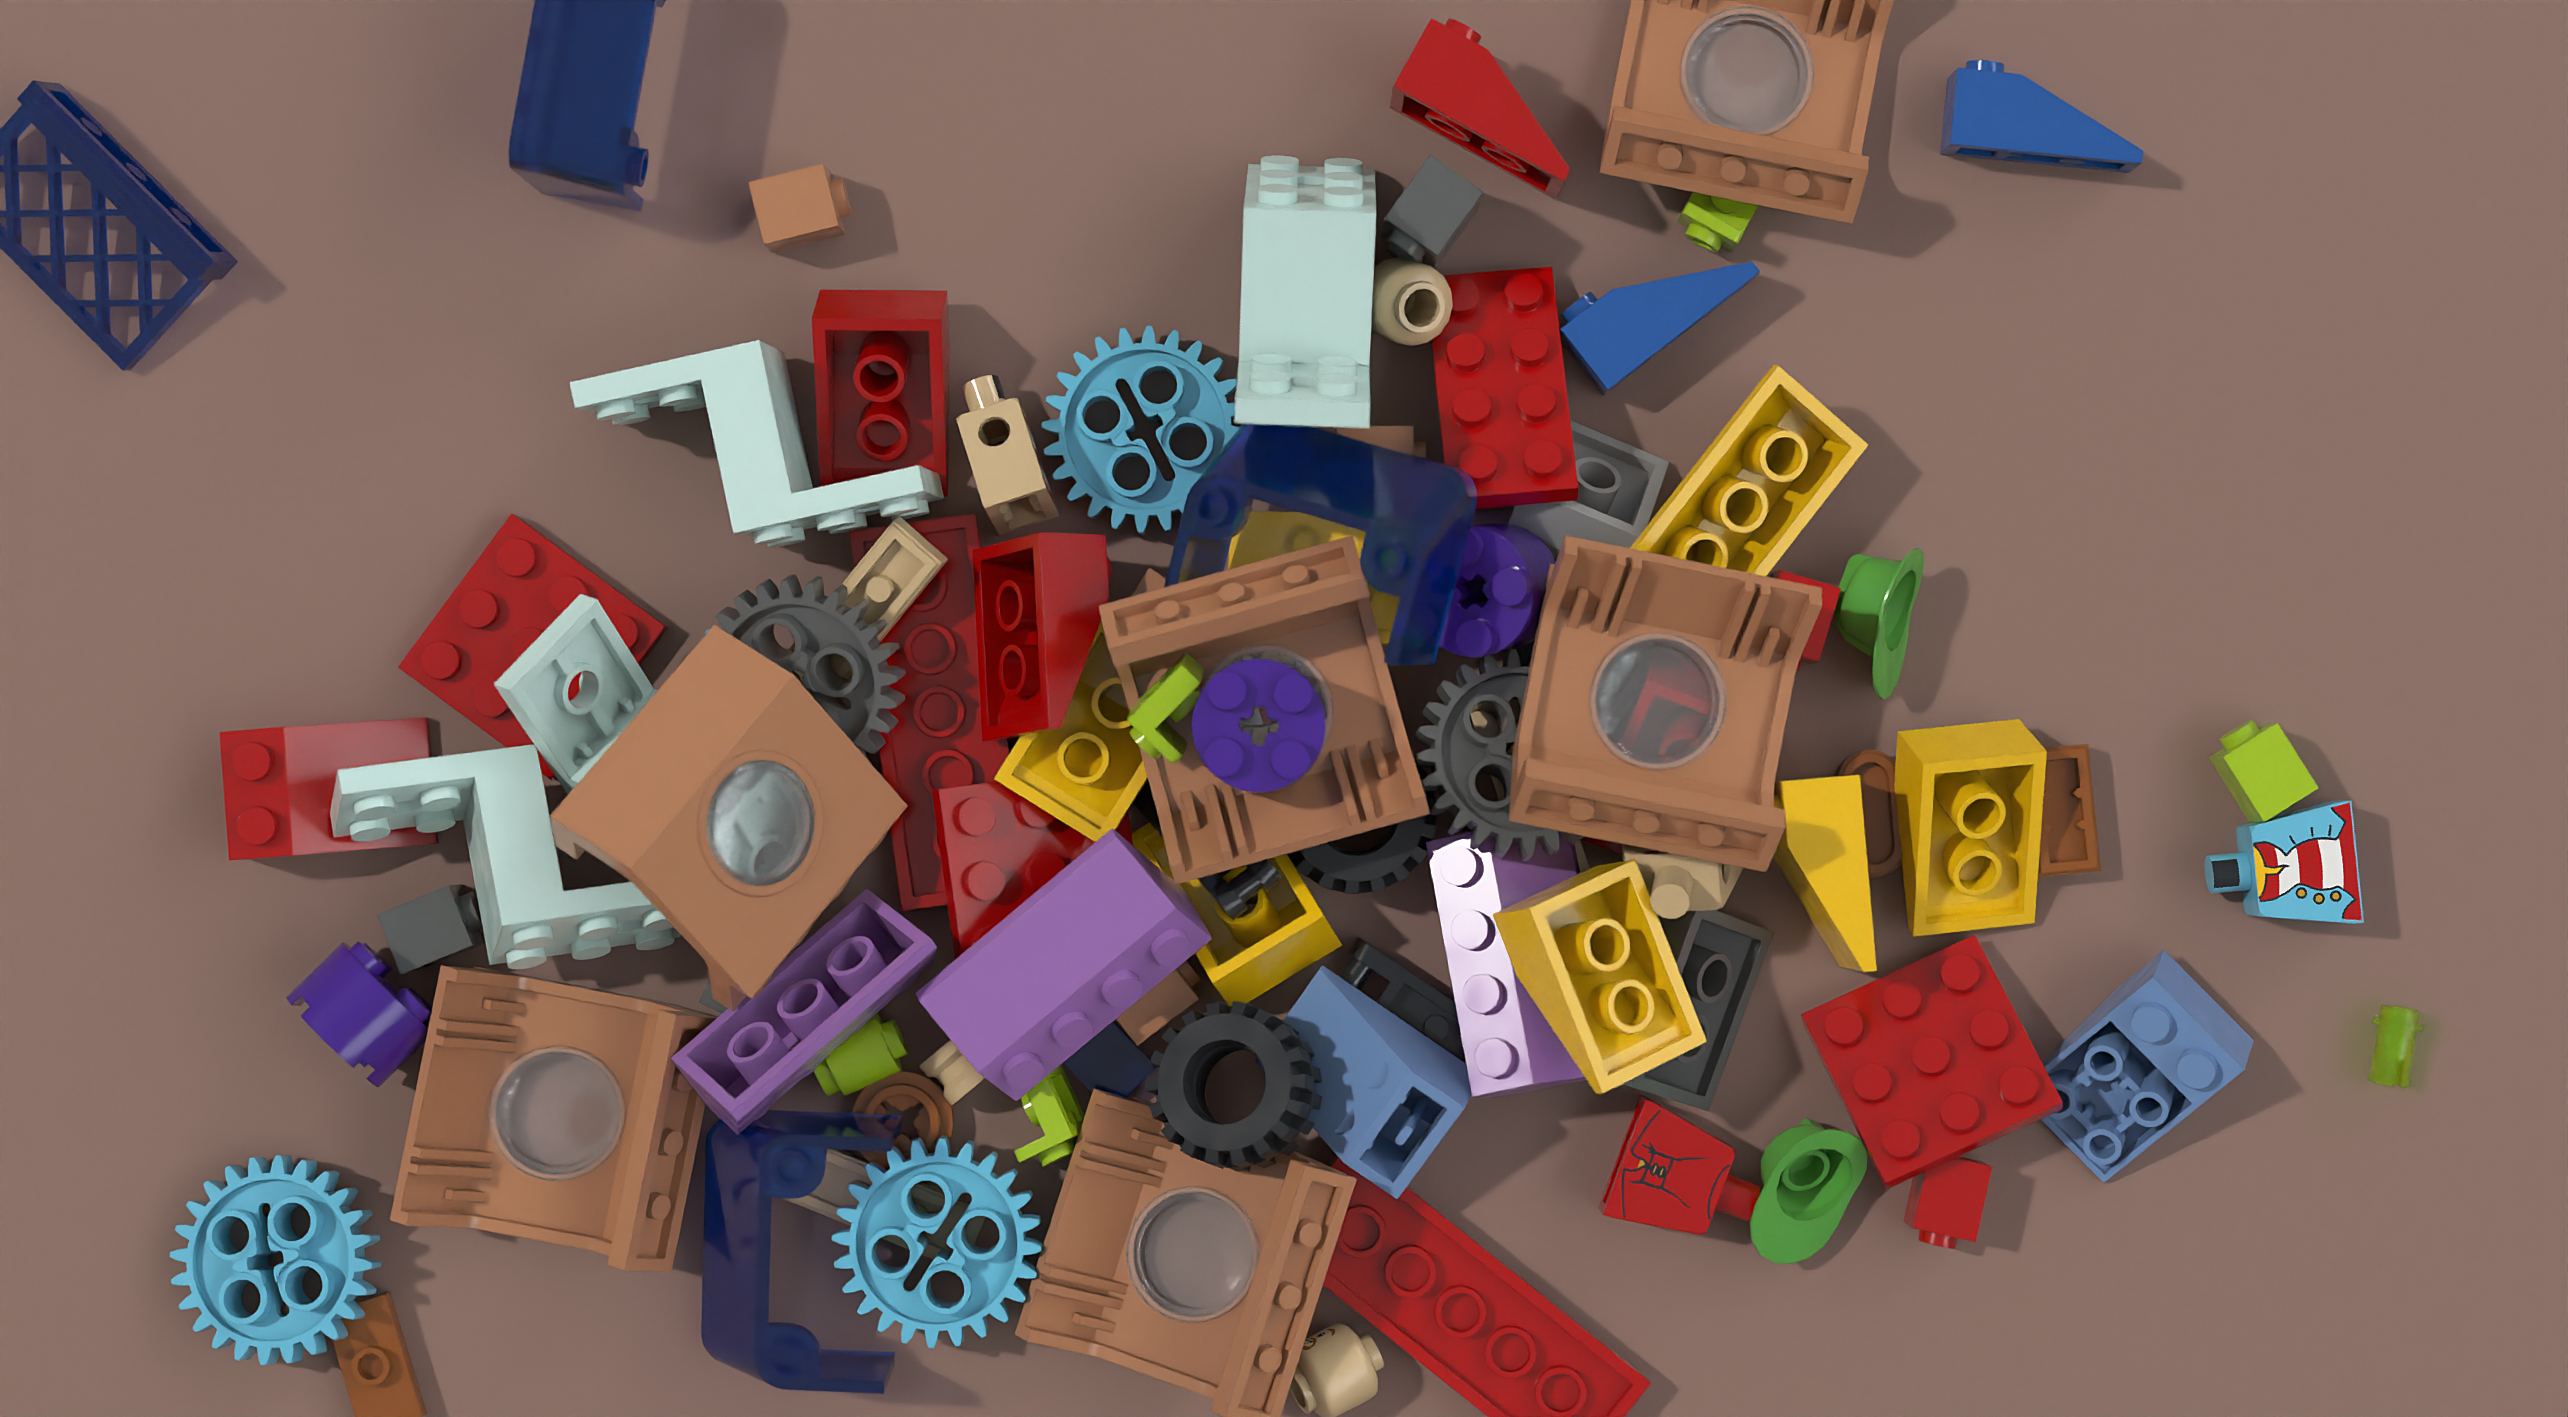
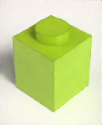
(2262, 770)

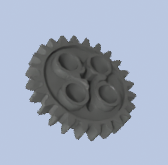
(821, 628)
(1461, 754)

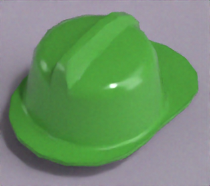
(1877, 610)
(1805, 1190)

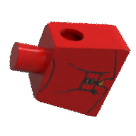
(1674, 1174)

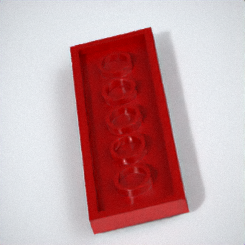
(940, 720)
(1470, 1313)

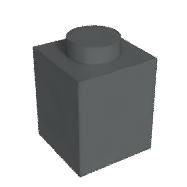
(432, 928)

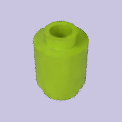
(863, 1058)

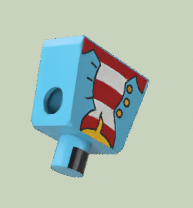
(2294, 865)

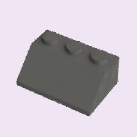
(1719, 968)

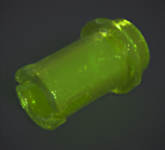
(2394, 1045)

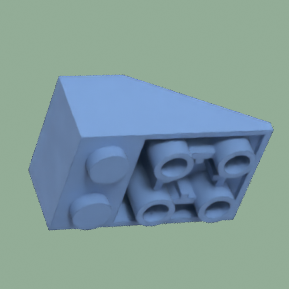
(2141, 1065)
(1382, 1083)

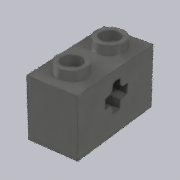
(1430, 214)

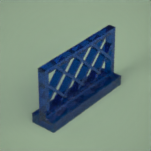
(136, 196)

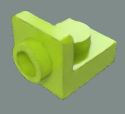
(1715, 221)
(1169, 696)
(1058, 1112)

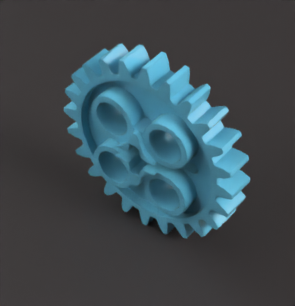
(1094, 456)
(890, 1210)
(330, 1247)

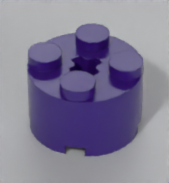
(1515, 576)
(1232, 698)
(362, 1011)

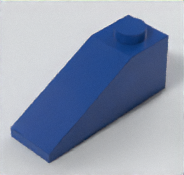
(2020, 121)
(1638, 321)

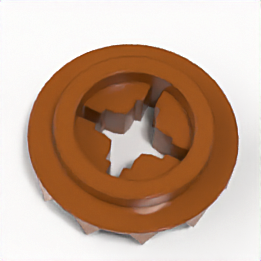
(903, 1091)

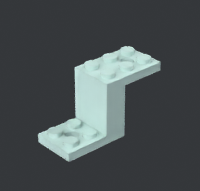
(1306, 293)
(757, 442)
(610, 695)
(509, 851)

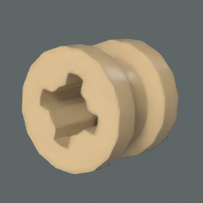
(952, 1071)

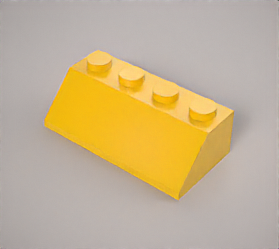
(1756, 481)

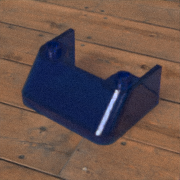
(583, 99)
(1407, 504)
(771, 1159)

